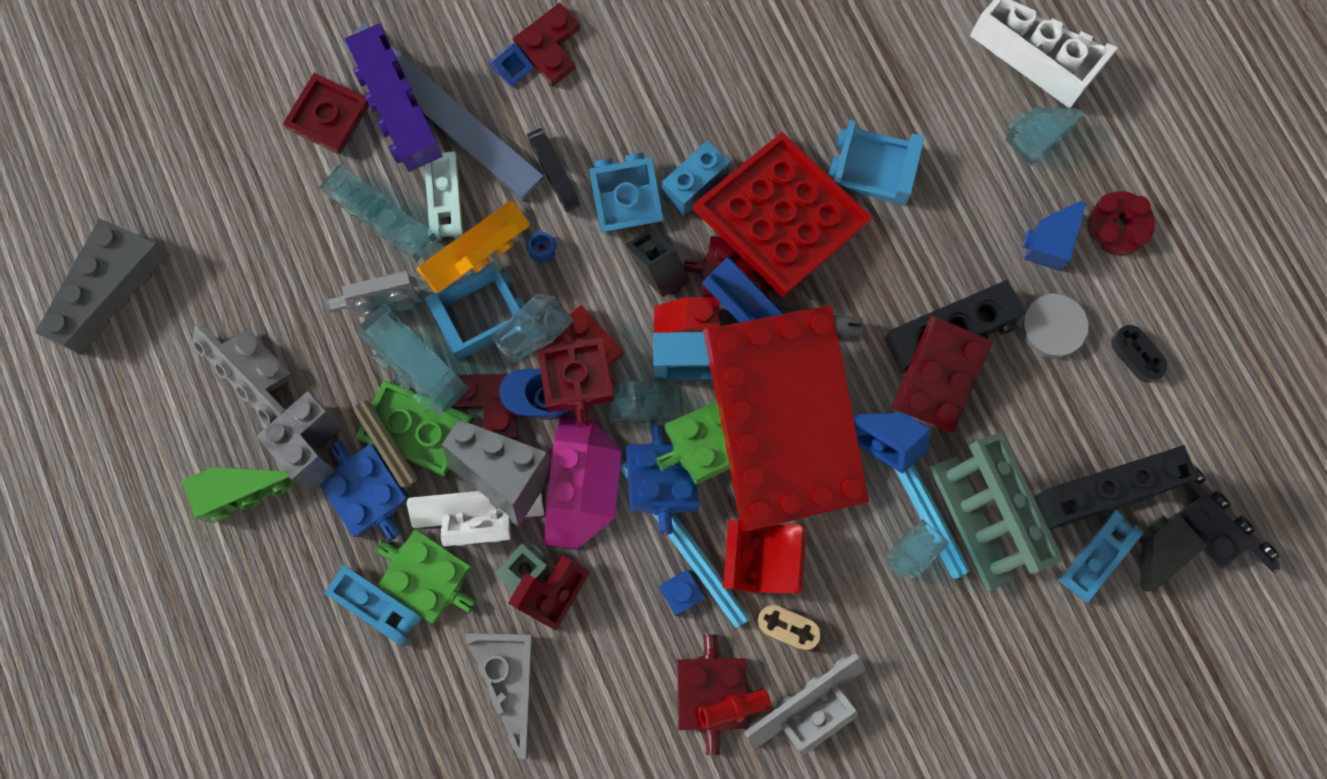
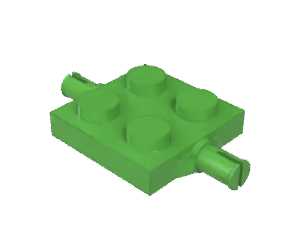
(697, 444)
(425, 576)

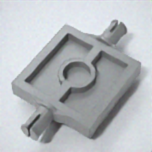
(396, 290)

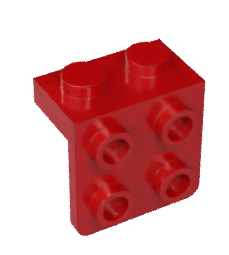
(765, 559)

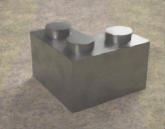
(296, 439)

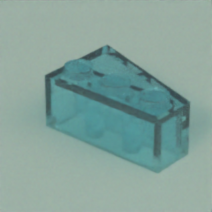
(411, 361)

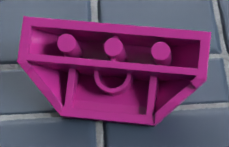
(580, 483)

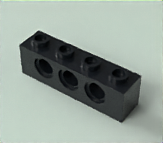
(996, 300)

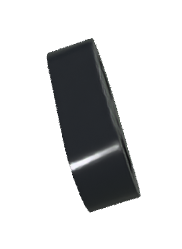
(1139, 353)

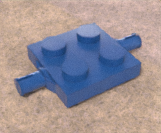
(657, 490)
(364, 491)

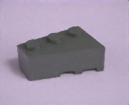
(497, 467)

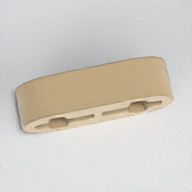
(792, 620)

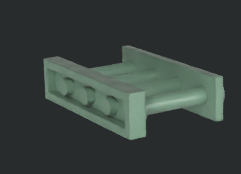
(1015, 503)

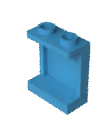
(876, 164)

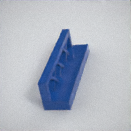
(739, 293)

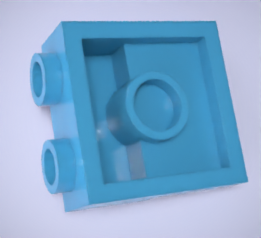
(625, 192)

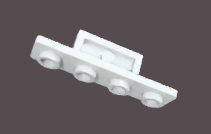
(465, 517)

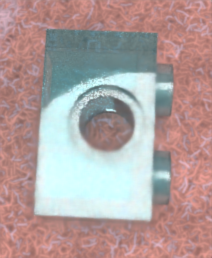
(916, 550)

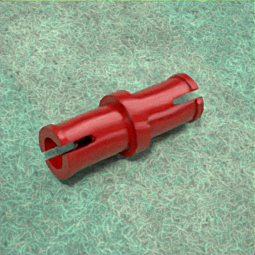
(734, 708)

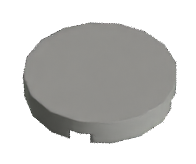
(1055, 325)

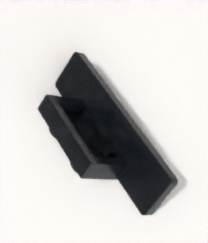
(1221, 529)

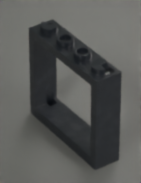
(1115, 487)

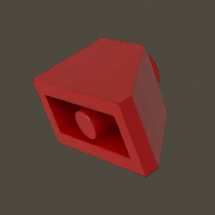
(687, 315)

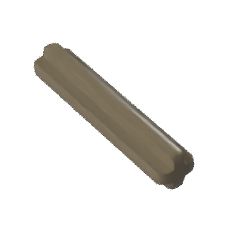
(385, 444)

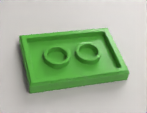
(414, 430)

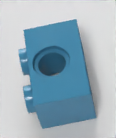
(695, 178)

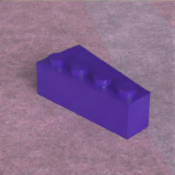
(392, 98)

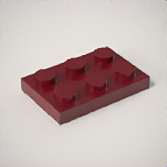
(942, 374)

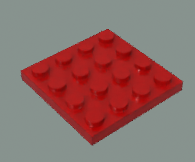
(782, 214)

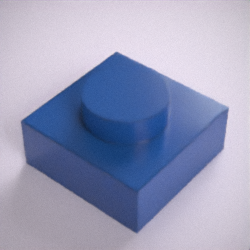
(681, 592)

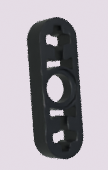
(553, 170)

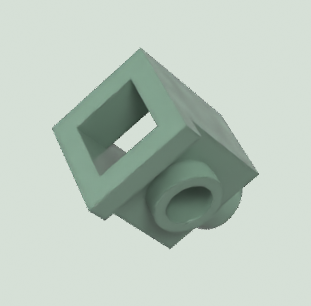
(510, 573)

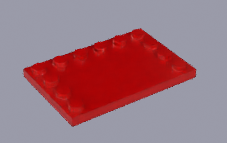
(786, 417)

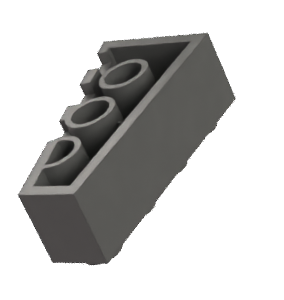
(98, 285)

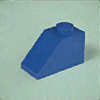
(1054, 237)
(892, 438)

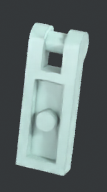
(444, 196)

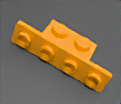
(474, 247)

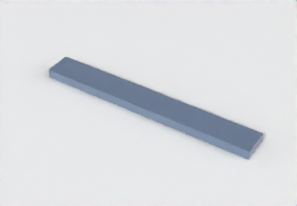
(468, 131)

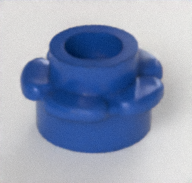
(538, 239)

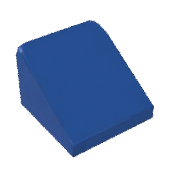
(511, 64)

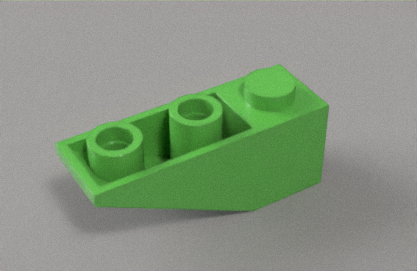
(226, 489)

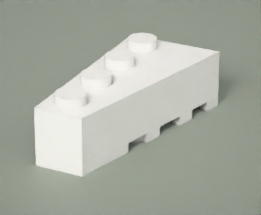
(1042, 49)

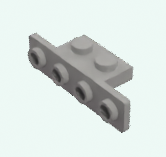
(247, 368)
(813, 712)

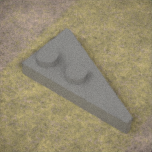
(506, 668)

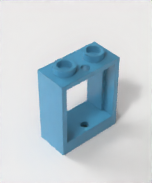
(462, 289)
(680, 357)

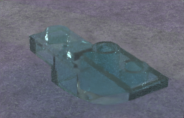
(378, 213)

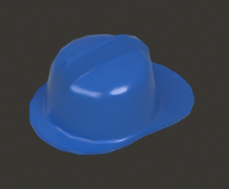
(524, 394)

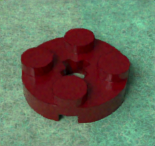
(1134, 210)

